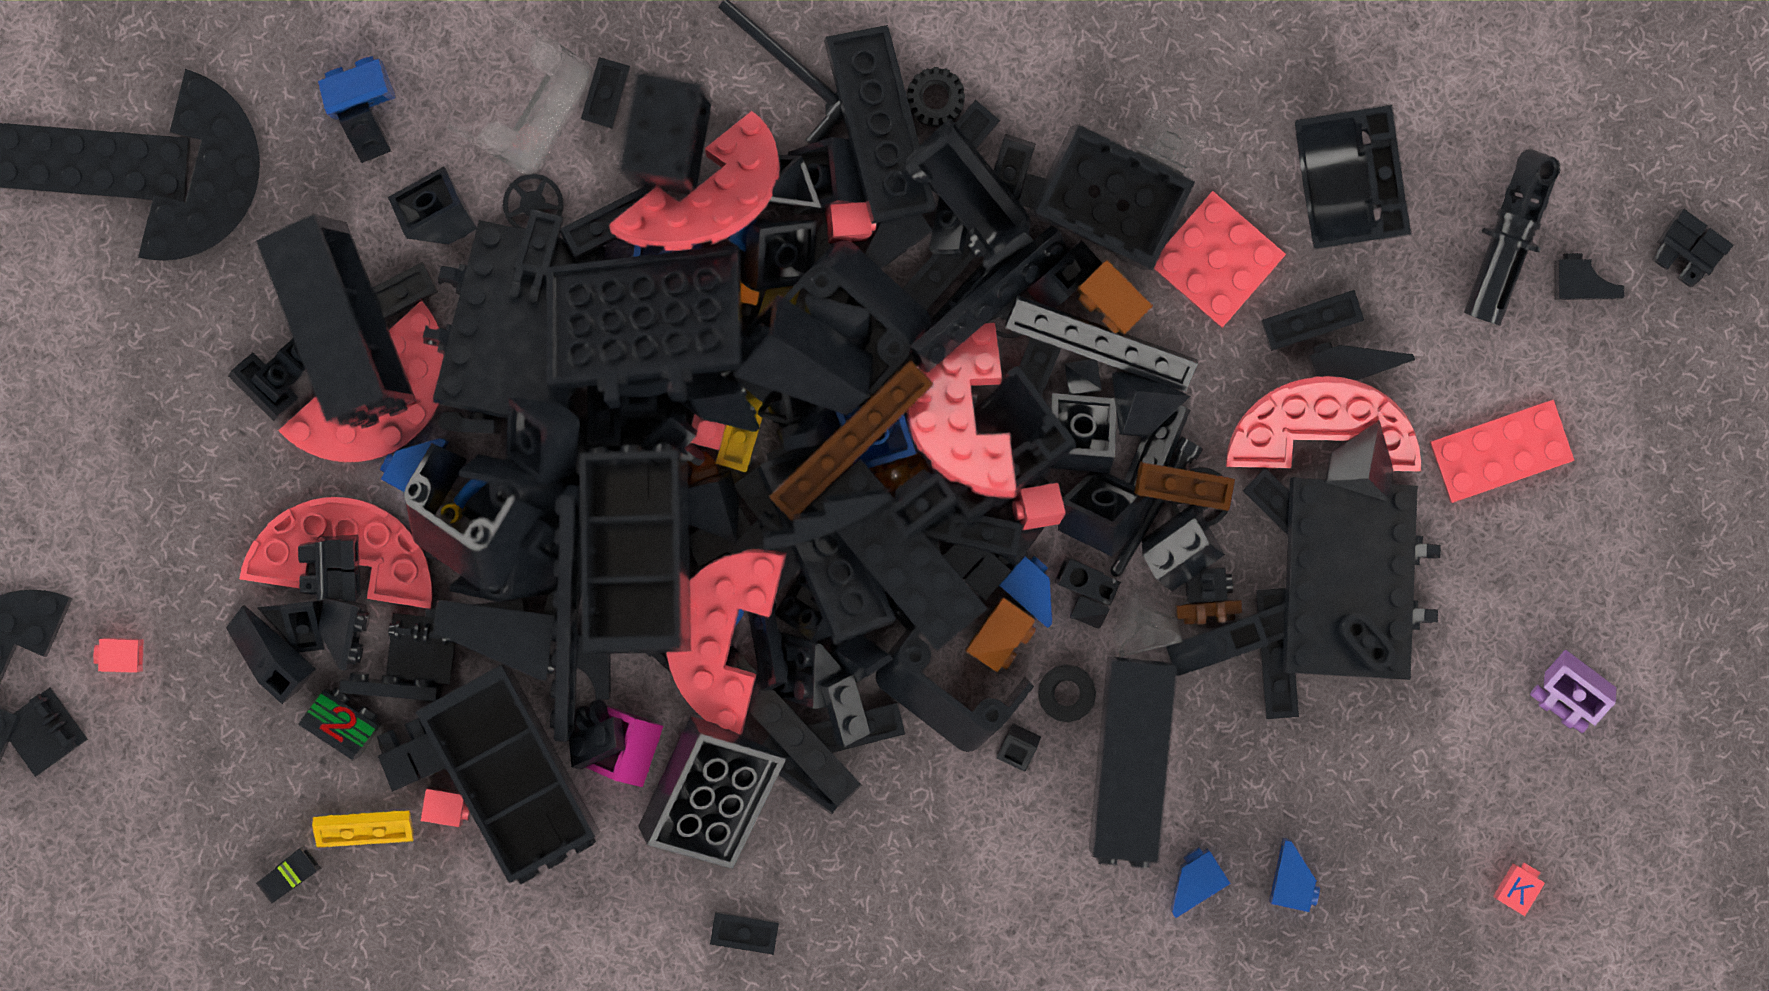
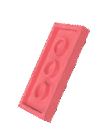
(1502, 451)

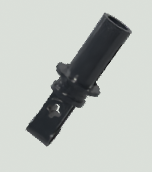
(1512, 235)

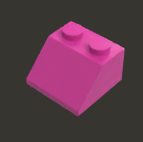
(640, 745)

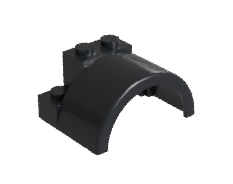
(1352, 179)
(1024, 415)

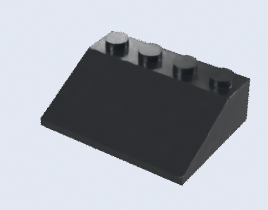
(710, 794)

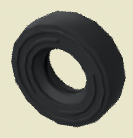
(1067, 673)

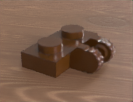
(1198, 612)

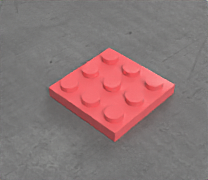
(1217, 259)

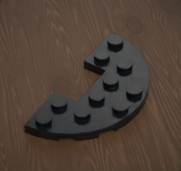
(221, 179)
(31, 622)

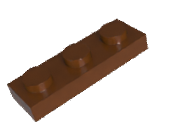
(1184, 486)

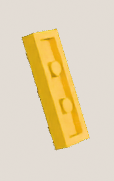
(363, 828)

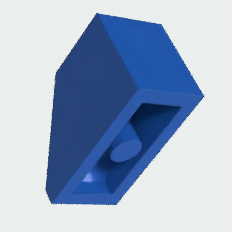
(401, 466)
(1031, 588)
(1197, 881)
(1293, 881)

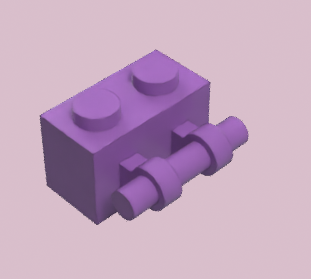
(1578, 688)

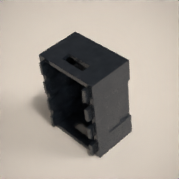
(1151, 190)

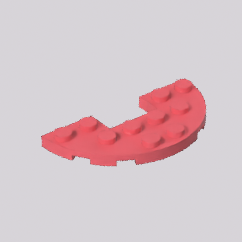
(720, 203)
(1319, 411)
(945, 421)
(347, 444)
(398, 564)
(716, 595)

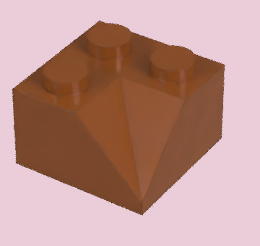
(1114, 298)
(1000, 634)

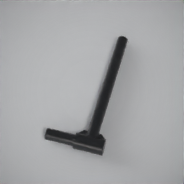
(833, 108)

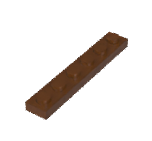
(851, 440)

